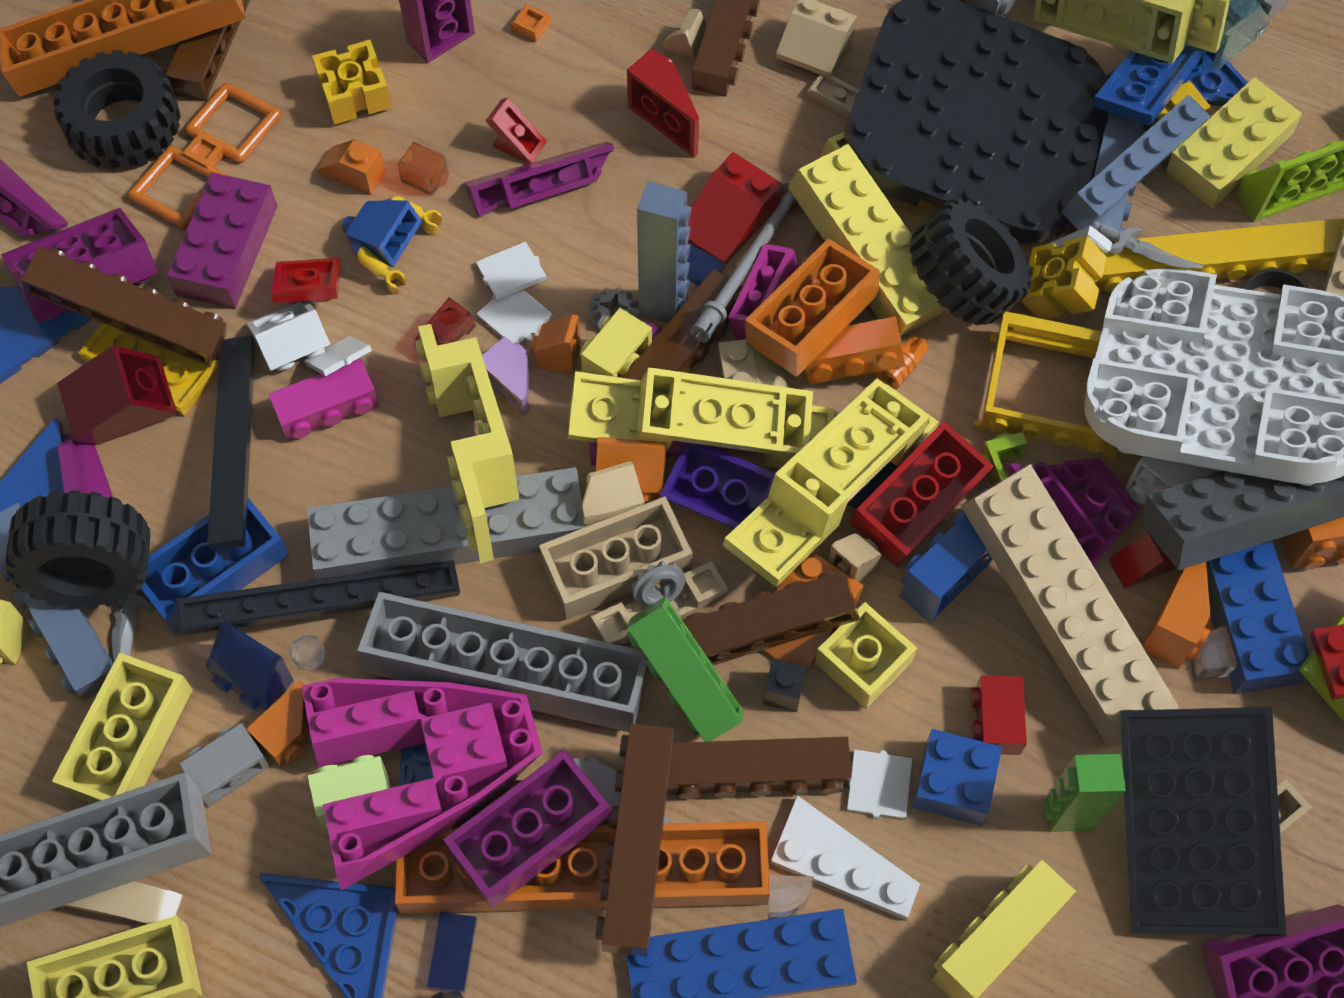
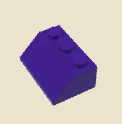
(717, 484)

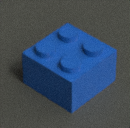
(957, 777)

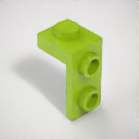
(1003, 449)

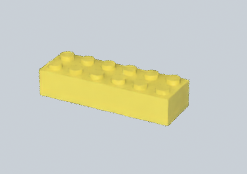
(857, 216)

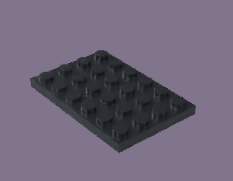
(1202, 821)

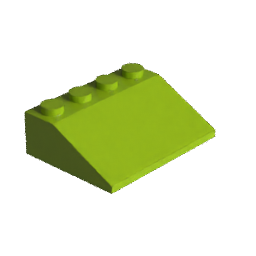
(1293, 182)

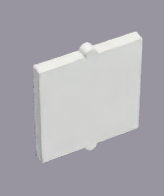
(511, 270)
(515, 316)
(338, 355)
(879, 784)

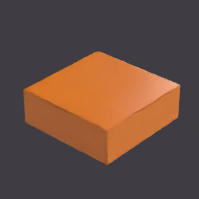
(531, 22)

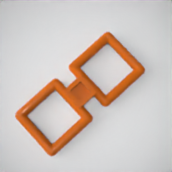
(204, 151)

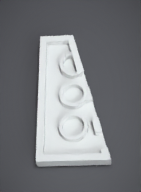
(841, 862)

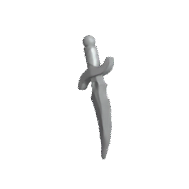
(1126, 239)
(126, 624)

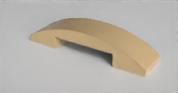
(700, 589)
(132, 902)

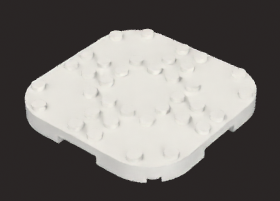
(1222, 376)

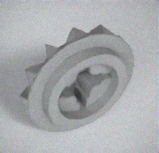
(603, 301)
(671, 580)

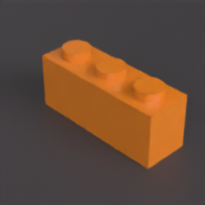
(859, 351)

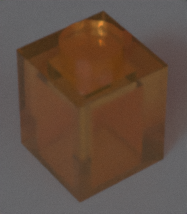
(423, 169)

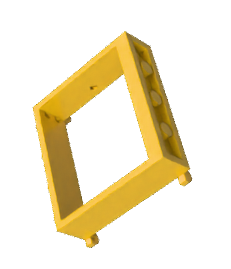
(1051, 336)

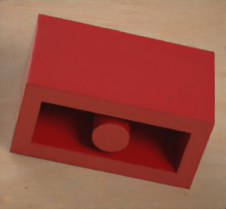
(1000, 712)

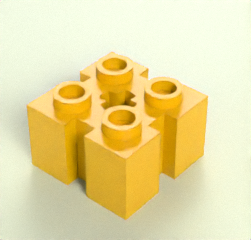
(352, 81)
(1064, 278)

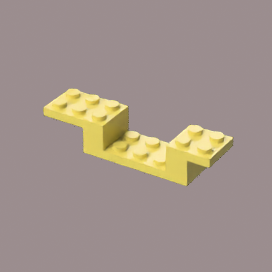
(1142, 26)
(696, 411)
(480, 462)
(824, 476)

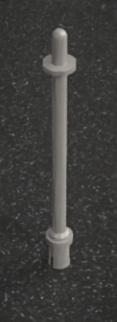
(714, 311)

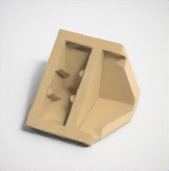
(611, 493)

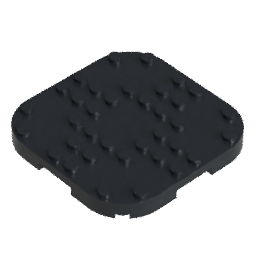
(978, 115)

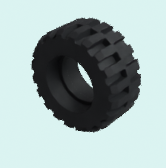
(107, 81)
(970, 262)
(78, 549)

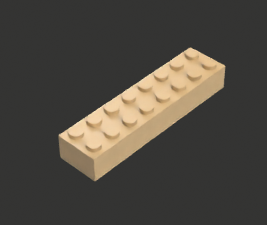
(1067, 601)

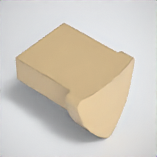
(689, 37)

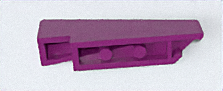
(538, 179)
(23, 208)
(82, 467)

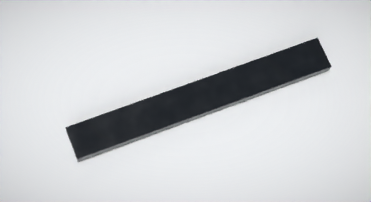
(232, 444)
(314, 597)

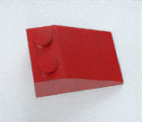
(662, 100)
(732, 207)

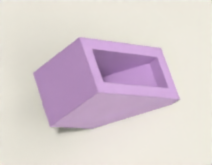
(509, 372)

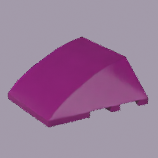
(1089, 501)

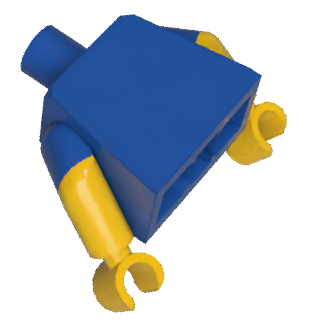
(383, 232)

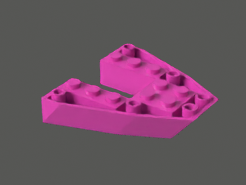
(473, 744)

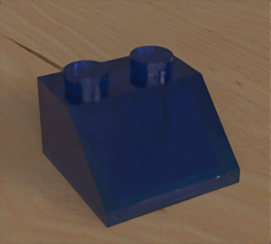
(247, 668)

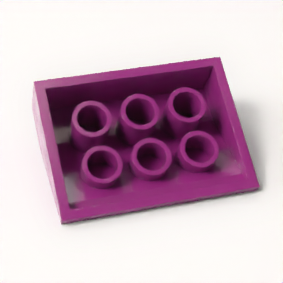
(105, 241)
(1292, 965)

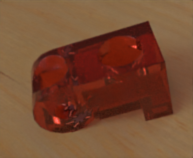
(450, 323)

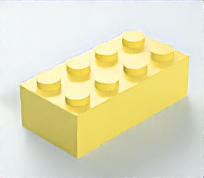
(1233, 142)
(123, 731)
(1008, 928)
(131, 964)

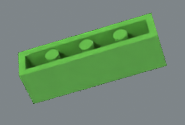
(684, 670)
(1084, 792)

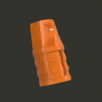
(913, 351)

